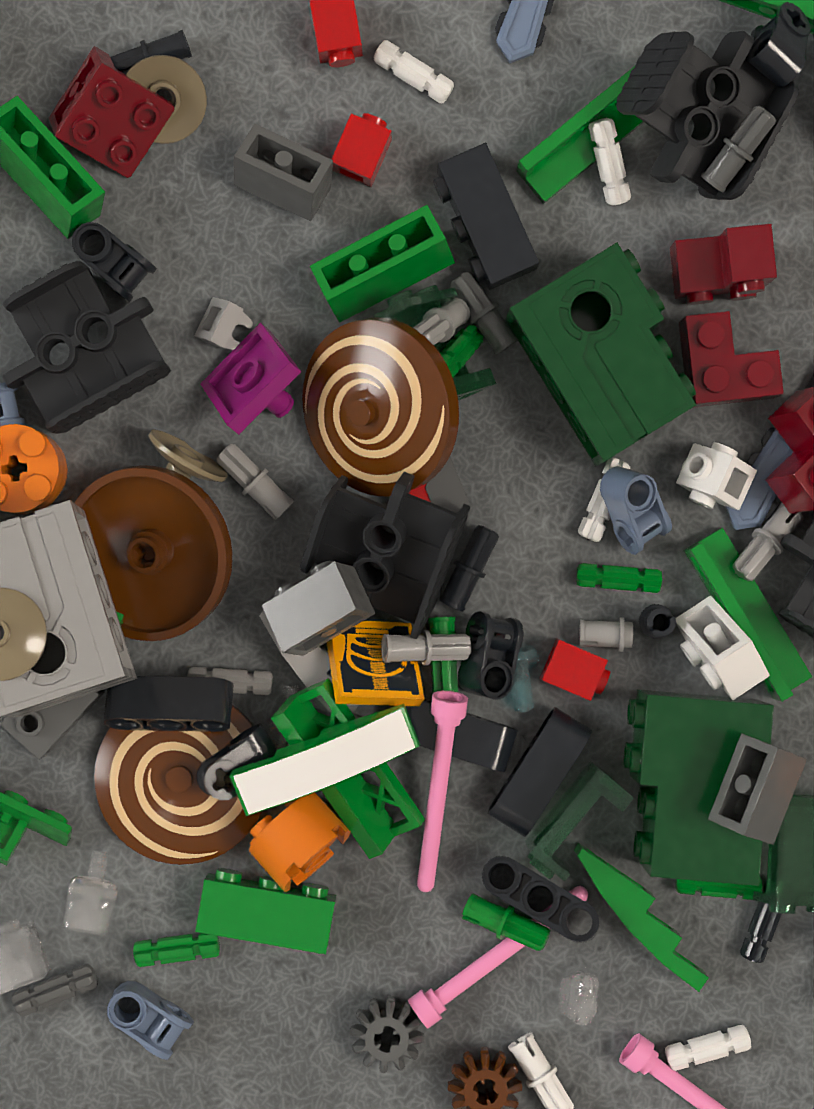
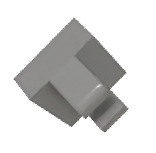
(220, 322)

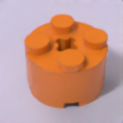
(45, 469)
(297, 840)

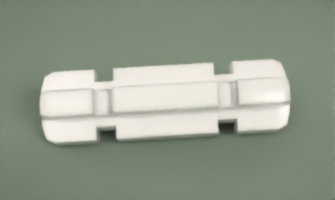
(413, 71)
(609, 161)
(592, 526)
(708, 1047)

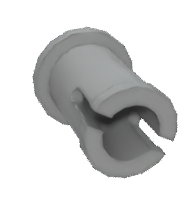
(606, 634)

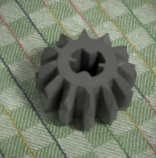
(374, 1024)

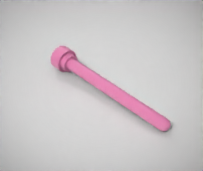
(448, 710)
(432, 1003)
(641, 1057)

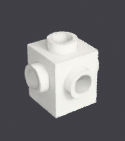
(716, 476)

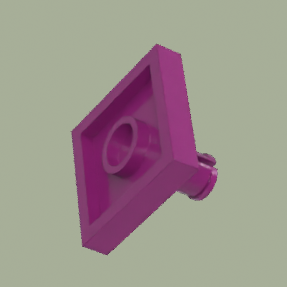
(252, 380)

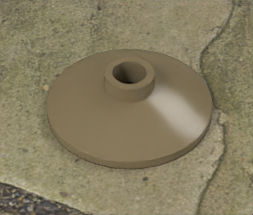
(185, 88)
(185, 459)
(23, 634)

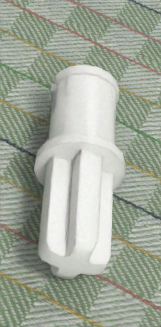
(540, 1073)

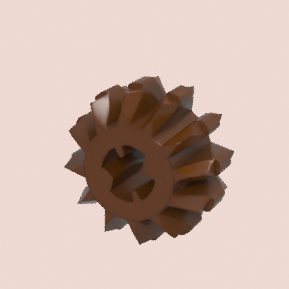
(502, 1080)

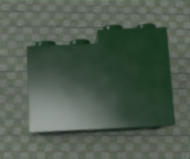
(599, 354)
(682, 758)

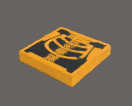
(362, 675)

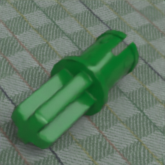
(443, 672)
(505, 922)

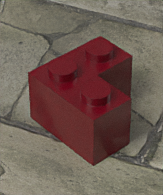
(733, 264)
(716, 370)
(795, 476)

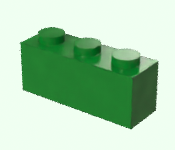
(47, 169)
(383, 263)
(265, 912)

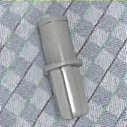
(441, 322)
(254, 481)
(766, 543)
(425, 648)

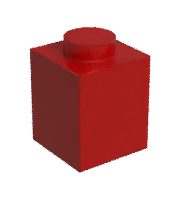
(336, 31)
(362, 148)
(575, 670)

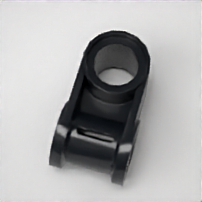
(781, 45)
(117, 264)
(491, 655)
(246, 748)

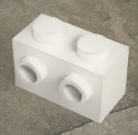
(721, 648)

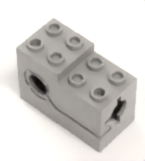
(59, 568)

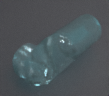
(521, 692)

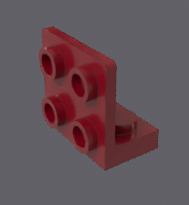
(109, 115)

